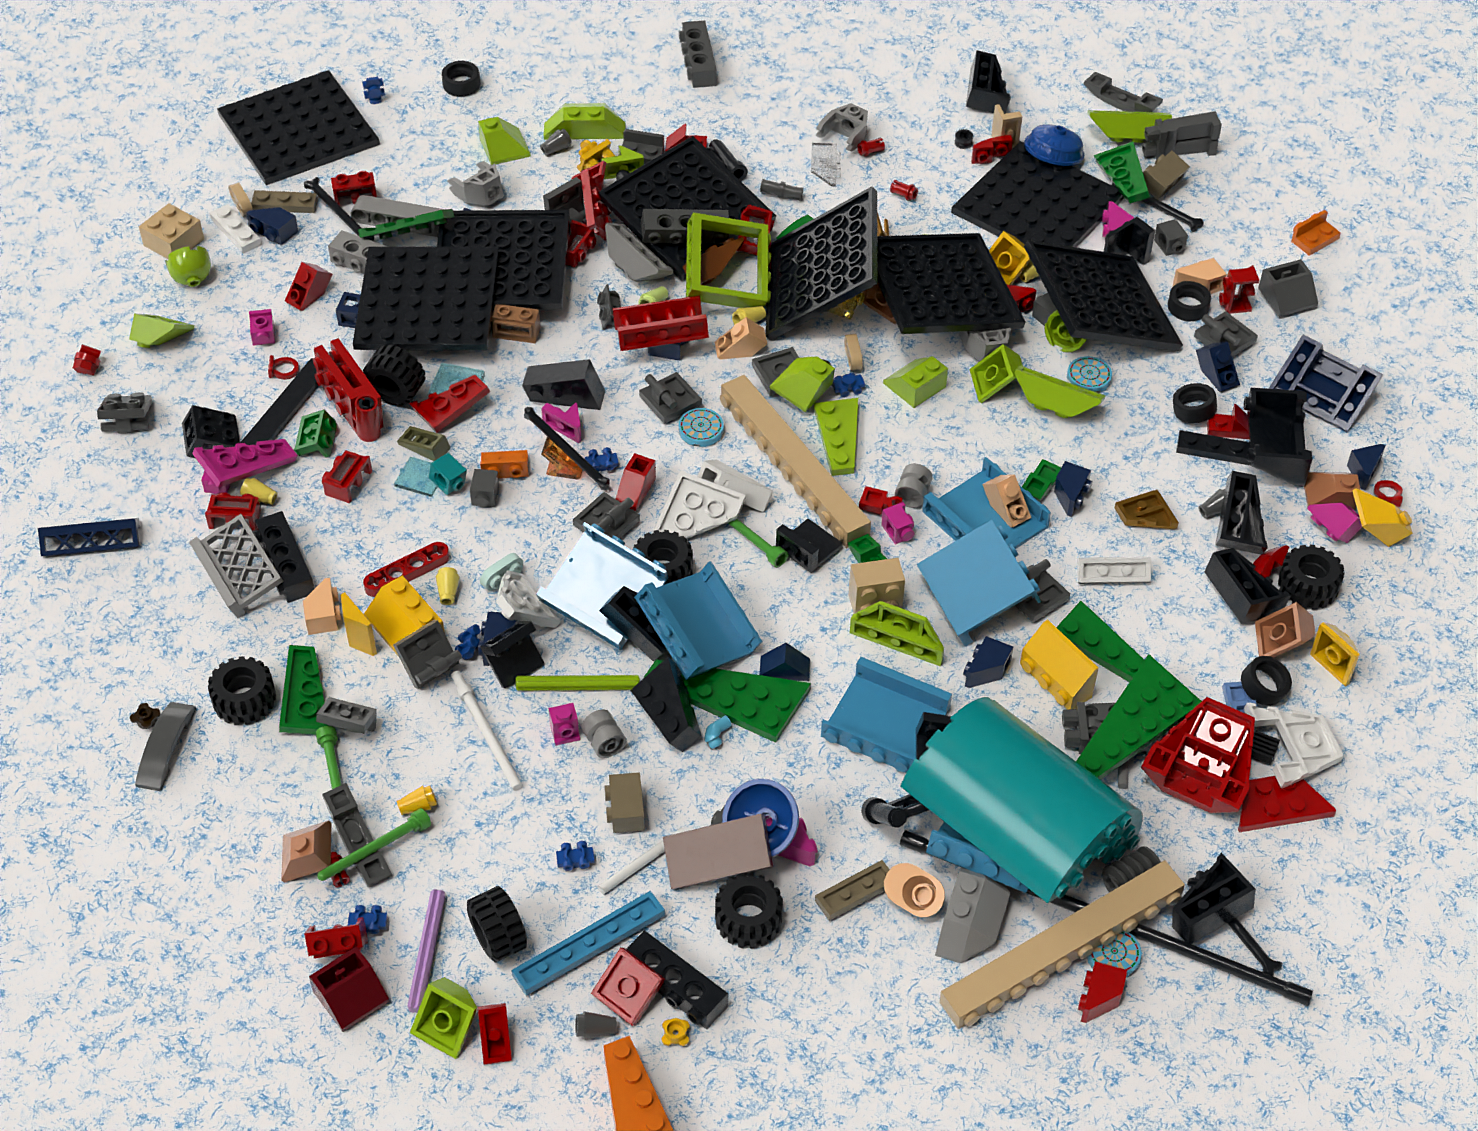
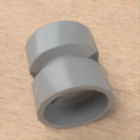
(914, 484)
(603, 733)

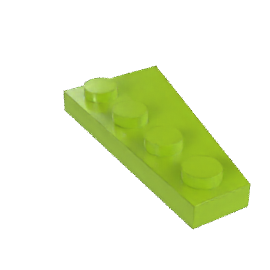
(838, 433)

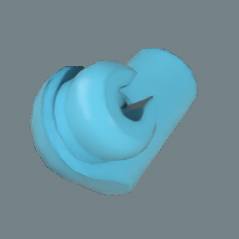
(713, 731)

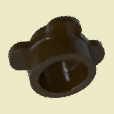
(147, 721)

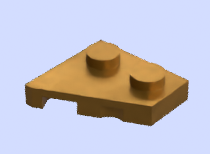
(1146, 511)

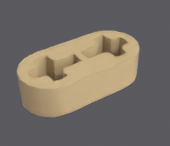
(240, 198)
(853, 352)

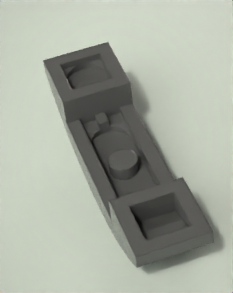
(1102, 88)
(161, 744)
(354, 833)

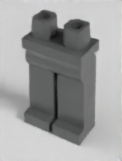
(1183, 135)
(1087, 721)

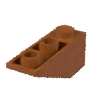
(716, 259)

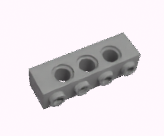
(350, 250)

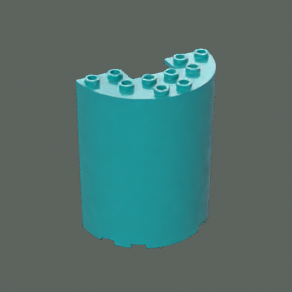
(1021, 799)

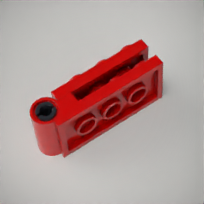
(349, 390)

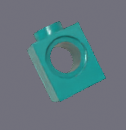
(447, 473)

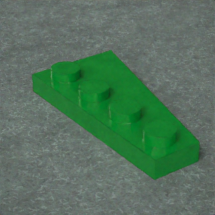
(1125, 171)
(403, 225)
(1100, 642)
(301, 692)

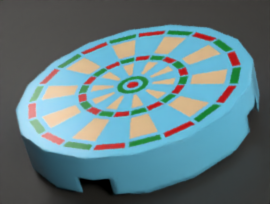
(1090, 373)
(701, 427)
(1121, 953)

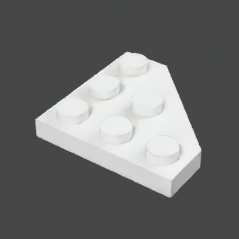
(698, 506)
(520, 603)

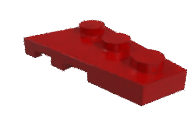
(445, 407)

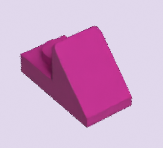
(563, 422)

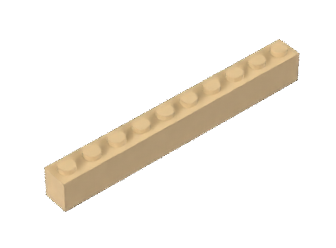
(794, 460)
(1061, 944)

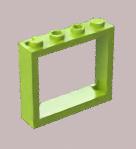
(693, 264)

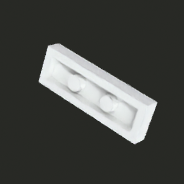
(235, 228)
(1114, 569)

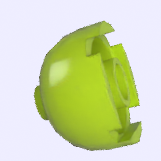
(188, 265)
(1058, 334)

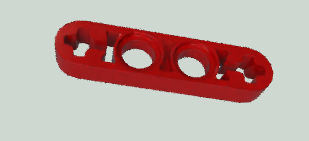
(404, 566)

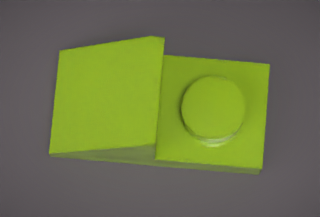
(627, 160)

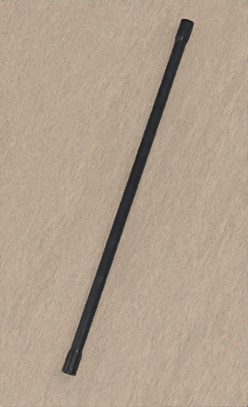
(1287, 989)

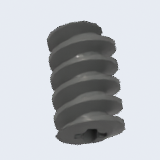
(1129, 867)

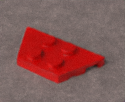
(596, 212)
(1274, 806)

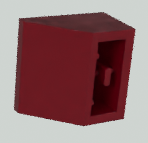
(348, 988)

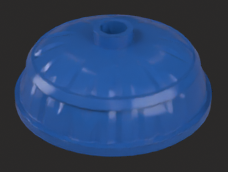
(1055, 145)
(773, 801)

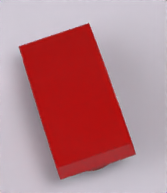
(989, 148)
(1270, 559)

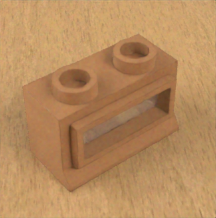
(516, 323)

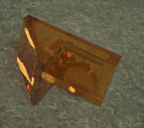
(560, 464)

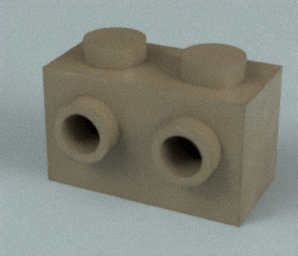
(1164, 174)
(626, 802)

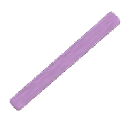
(426, 949)

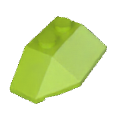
(586, 121)
(1125, 124)
(1056, 394)
(899, 631)

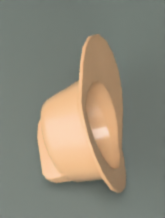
(914, 890)

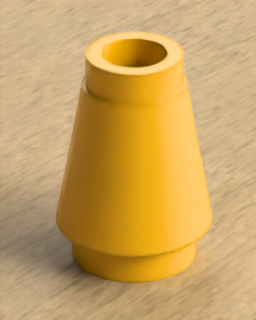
(419, 798)

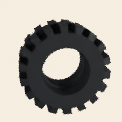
(395, 374)
(669, 548)
(1314, 563)
(246, 705)
(496, 924)
(748, 929)

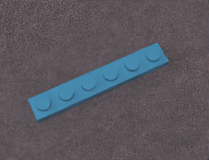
(588, 943)

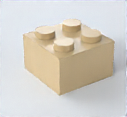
(170, 231)
(876, 582)

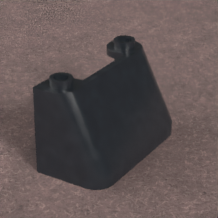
(1278, 433)

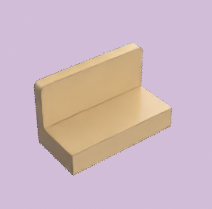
(1007, 124)

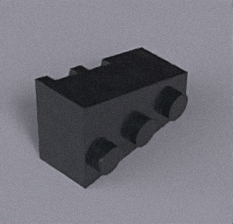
(986, 84)
(565, 384)
(1241, 516)
(1243, 588)
(631, 620)
(668, 705)
(1213, 901)

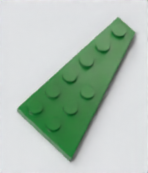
(747, 699)
(1140, 716)

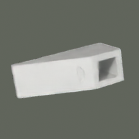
(719, 473)

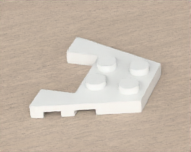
(1306, 739)

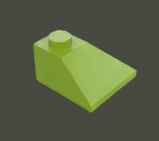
(502, 141)
(156, 330)
(994, 372)
(804, 381)
(444, 1016)

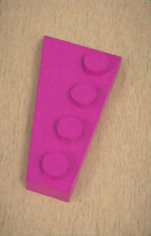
(243, 460)

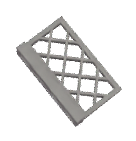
(217, 571)

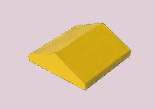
(357, 627)

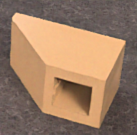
(1204, 272)
(741, 341)
(1007, 499)
(320, 610)

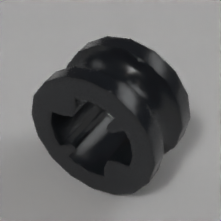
(963, 139)

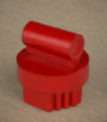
(87, 360)

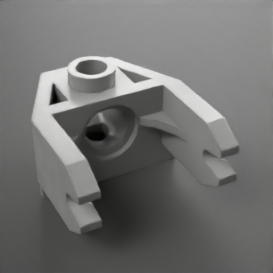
(840, 122)
(481, 188)
(978, 343)

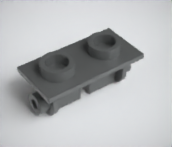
(607, 301)

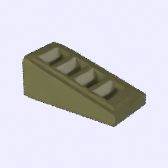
(420, 445)

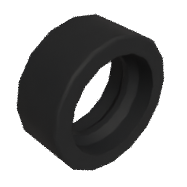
(460, 88)
(1192, 290)
(1198, 413)
(1276, 671)

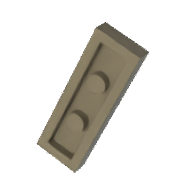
(290, 201)
(852, 890)

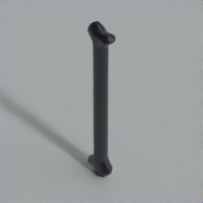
(314, 186)
(1192, 222)
(531, 415)
(1267, 963)

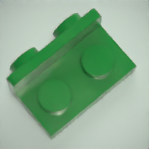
(316, 433)

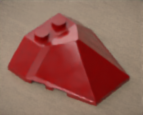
(1205, 758)

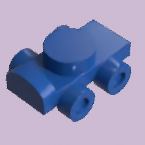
(374, 91)
(848, 382)
(607, 461)
(469, 640)
(575, 858)
(373, 920)

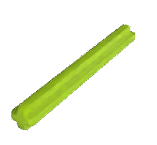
(577, 682)

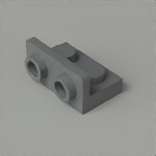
(645, 143)
(347, 716)

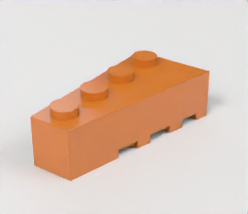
(631, 1091)

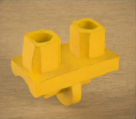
(591, 153)

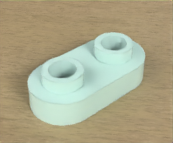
(492, 575)

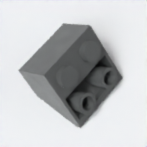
(1289, 287)

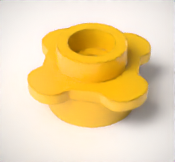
(678, 1025)

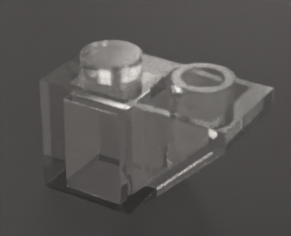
(824, 162)

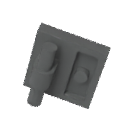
(567, 197)
(1225, 329)
(669, 396)
(123, 410)
(609, 514)
(1051, 593)
(426, 654)

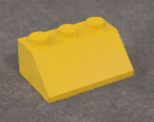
(399, 611)
(1059, 666)

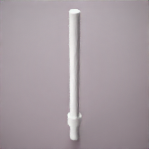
(467, 694)

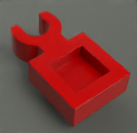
(876, 500)

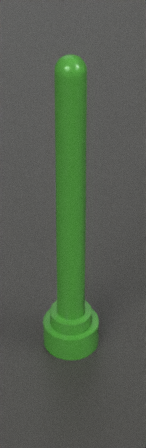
(775, 555)
(327, 738)
(417, 821)

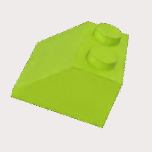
(918, 380)

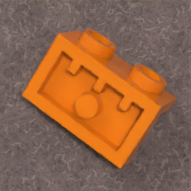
(1314, 233)
(507, 463)

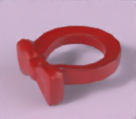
(274, 362)
(1396, 499)

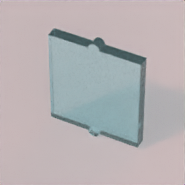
(415, 477)

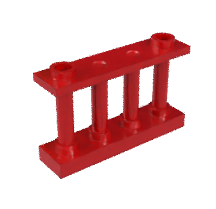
(660, 323)

